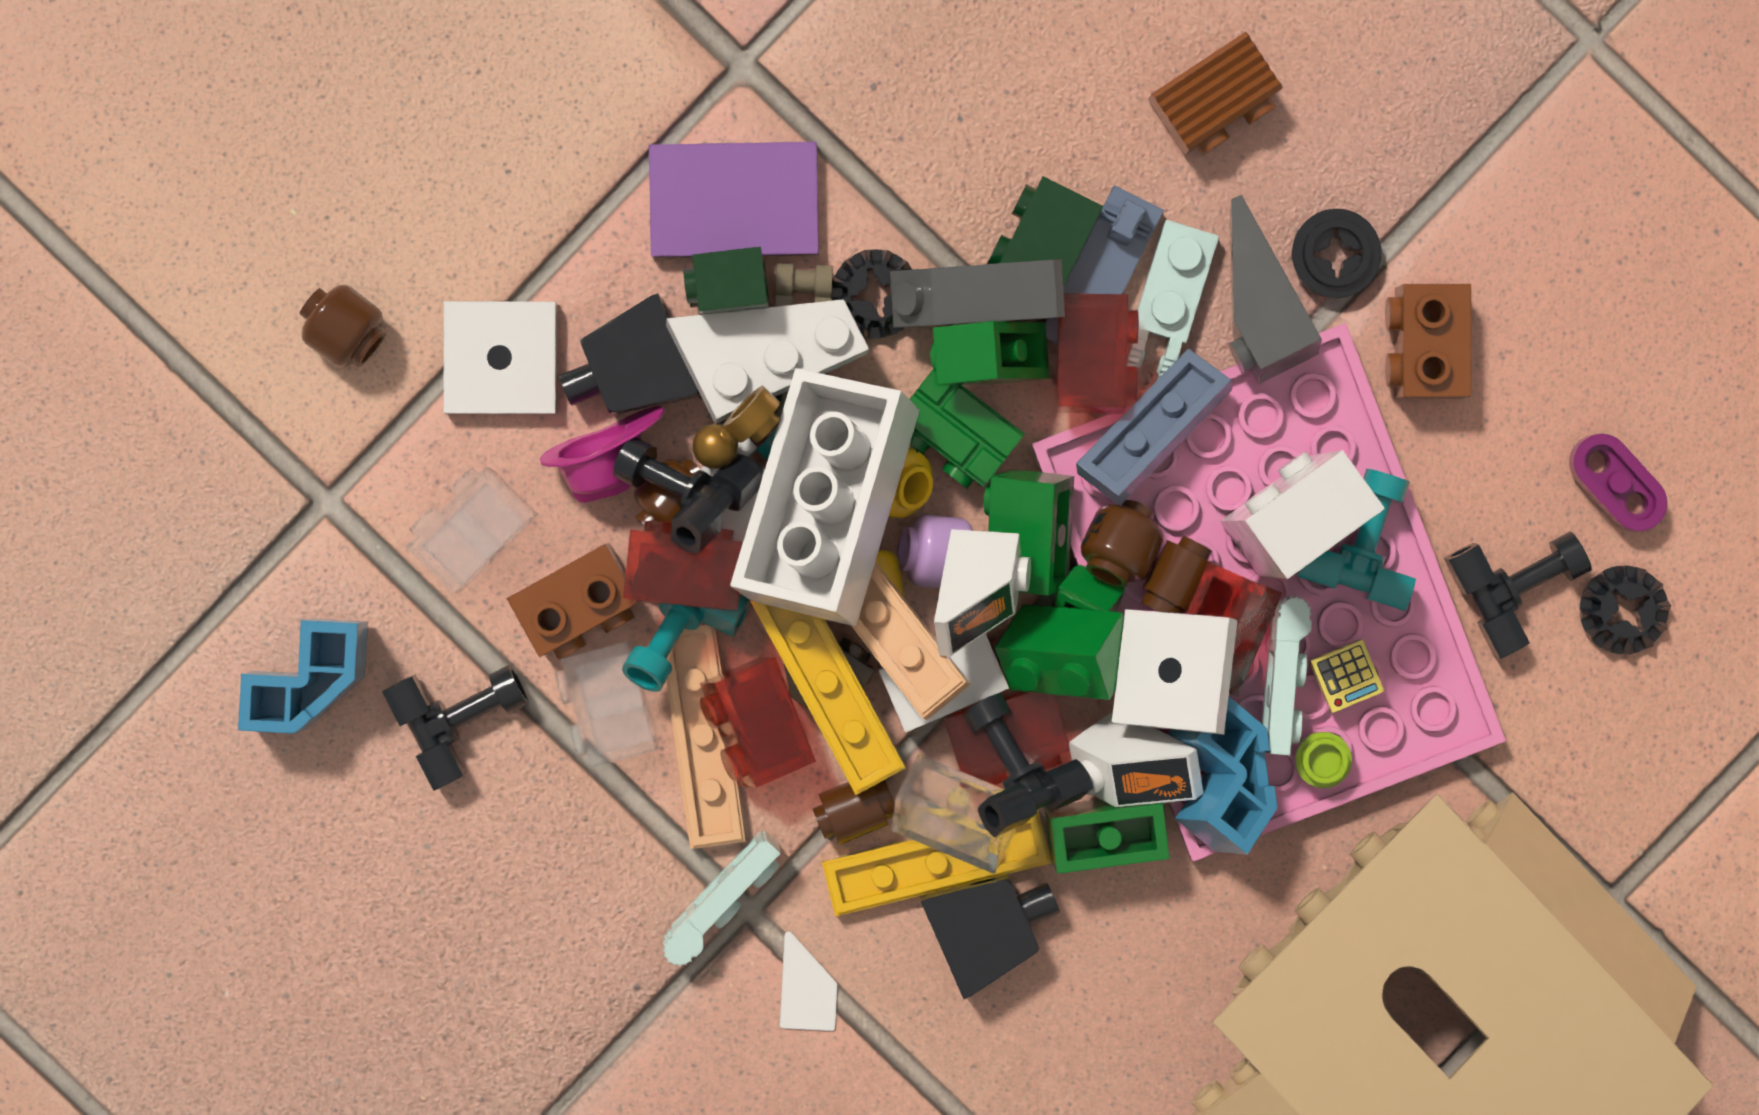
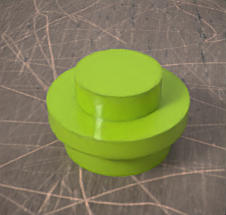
(1323, 759)

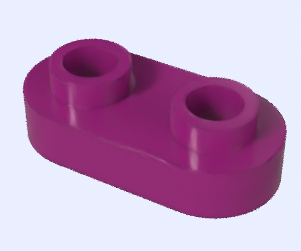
(1618, 479)

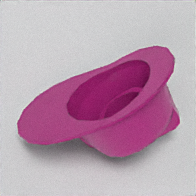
(590, 458)

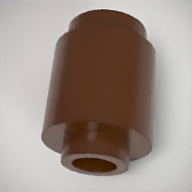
(1176, 576)
(853, 815)

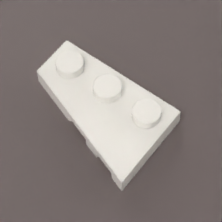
(762, 347)

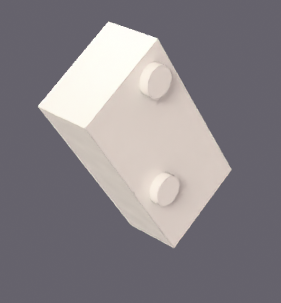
(825, 496)
(1302, 513)

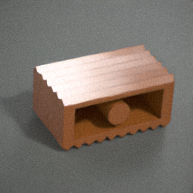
(1217, 94)

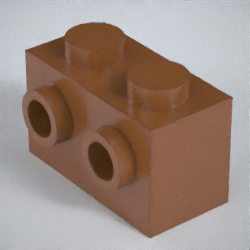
(1430, 341)
(573, 602)

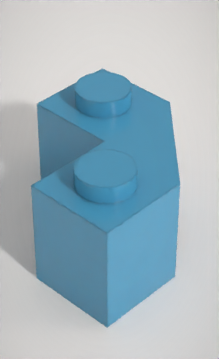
(328, 668)
(1234, 784)

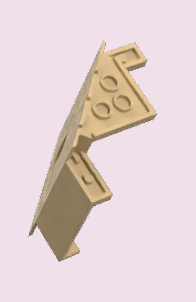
(1512, 933)

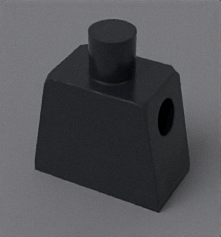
(631, 363)
(987, 928)

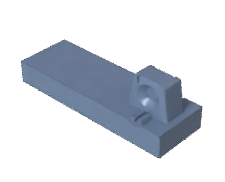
(1111, 249)
(1154, 427)

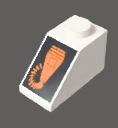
(978, 586)
(1137, 764)

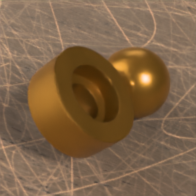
(717, 444)

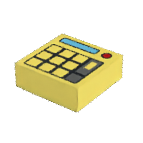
(1346, 675)

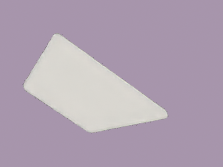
(807, 990)

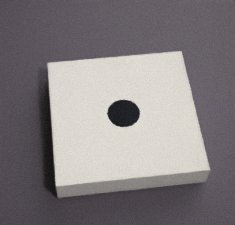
(500, 357)
(1174, 671)

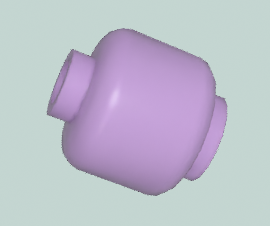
(925, 546)

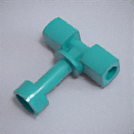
(1359, 564)
(649, 665)

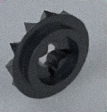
(1353, 233)
(853, 278)
(1599, 605)

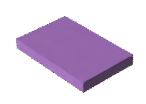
(733, 198)

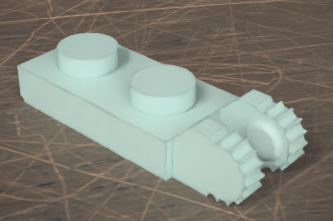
(1172, 290)
(1284, 673)
(719, 900)

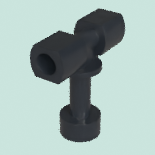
(702, 496)
(1499, 594)
(437, 726)
(1028, 784)

